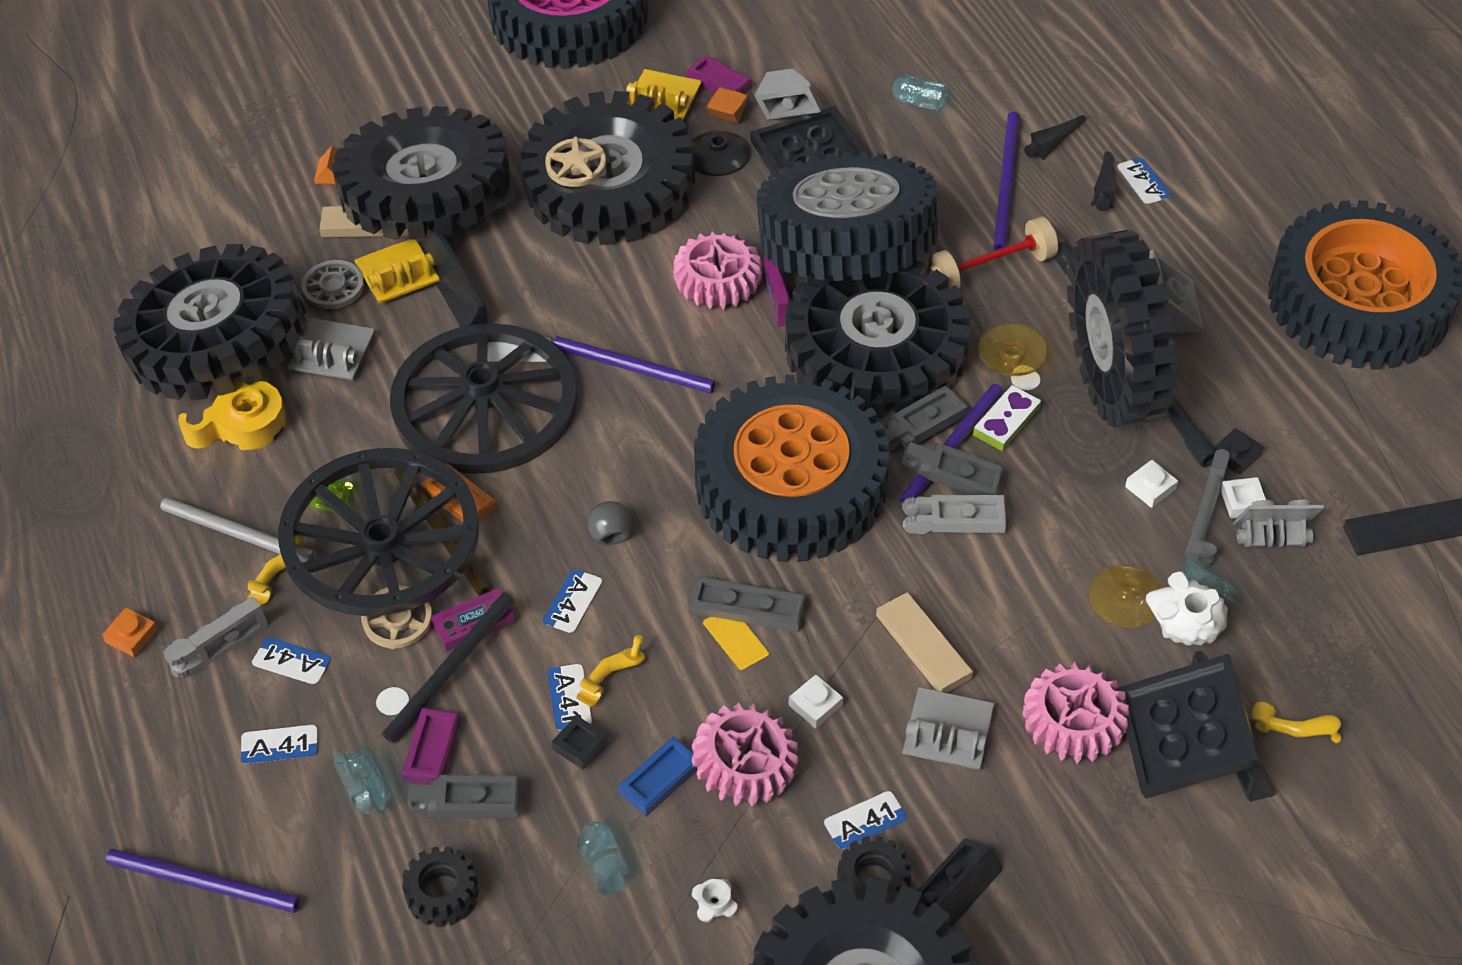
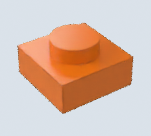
(130, 632)

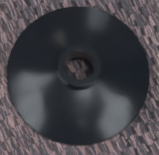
(720, 153)

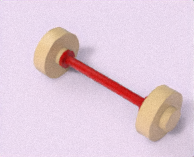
(1039, 239)

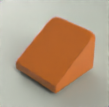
(727, 105)

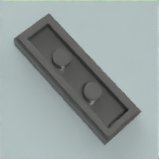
(747, 604)

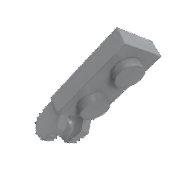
(955, 514)
(215, 639)

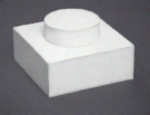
(1151, 483)
(1240, 494)
(815, 701)

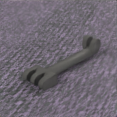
(1198, 549)

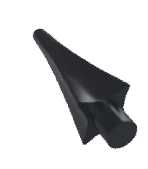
(1046, 140)
(1104, 186)

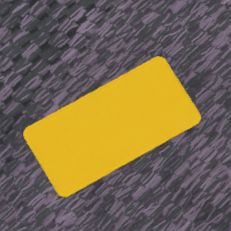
(736, 641)

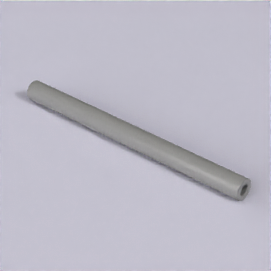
(230, 527)

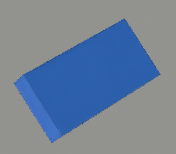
(658, 776)

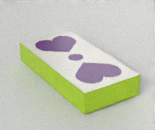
(1007, 418)

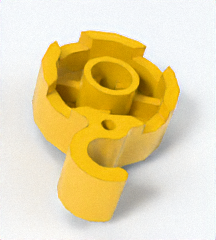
(240, 417)

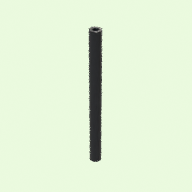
(447, 668)

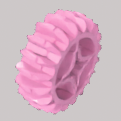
(717, 270)
(1080, 724)
(759, 771)

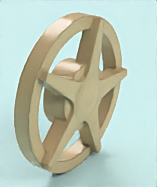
(575, 162)
(397, 623)

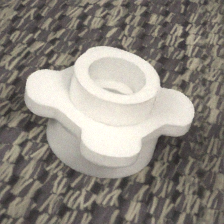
(711, 889)

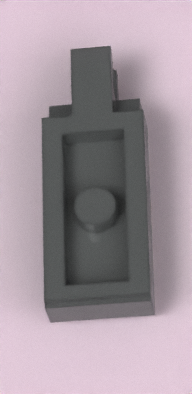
(924, 418)
(954, 468)
(467, 796)

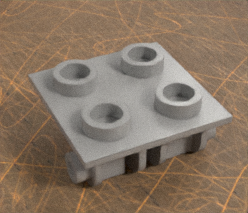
(331, 349)
(1289, 523)
(948, 728)

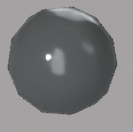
(610, 523)

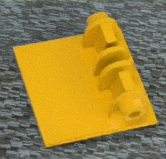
(665, 88)
(397, 270)

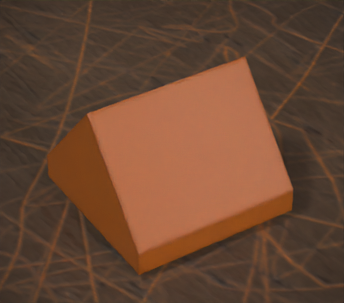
(324, 171)

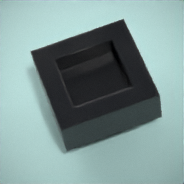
(1242, 450)
(579, 742)

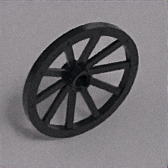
(482, 389)
(381, 536)

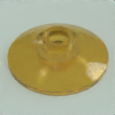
(1012, 349)
(1119, 605)

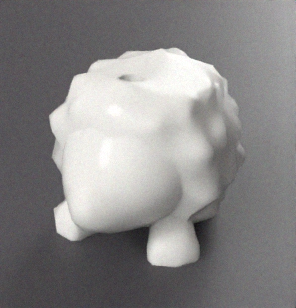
(1188, 611)

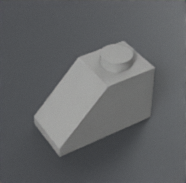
(786, 95)

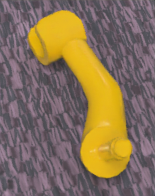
(259, 587)
(630, 657)
(1265, 720)

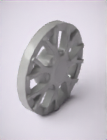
(332, 284)

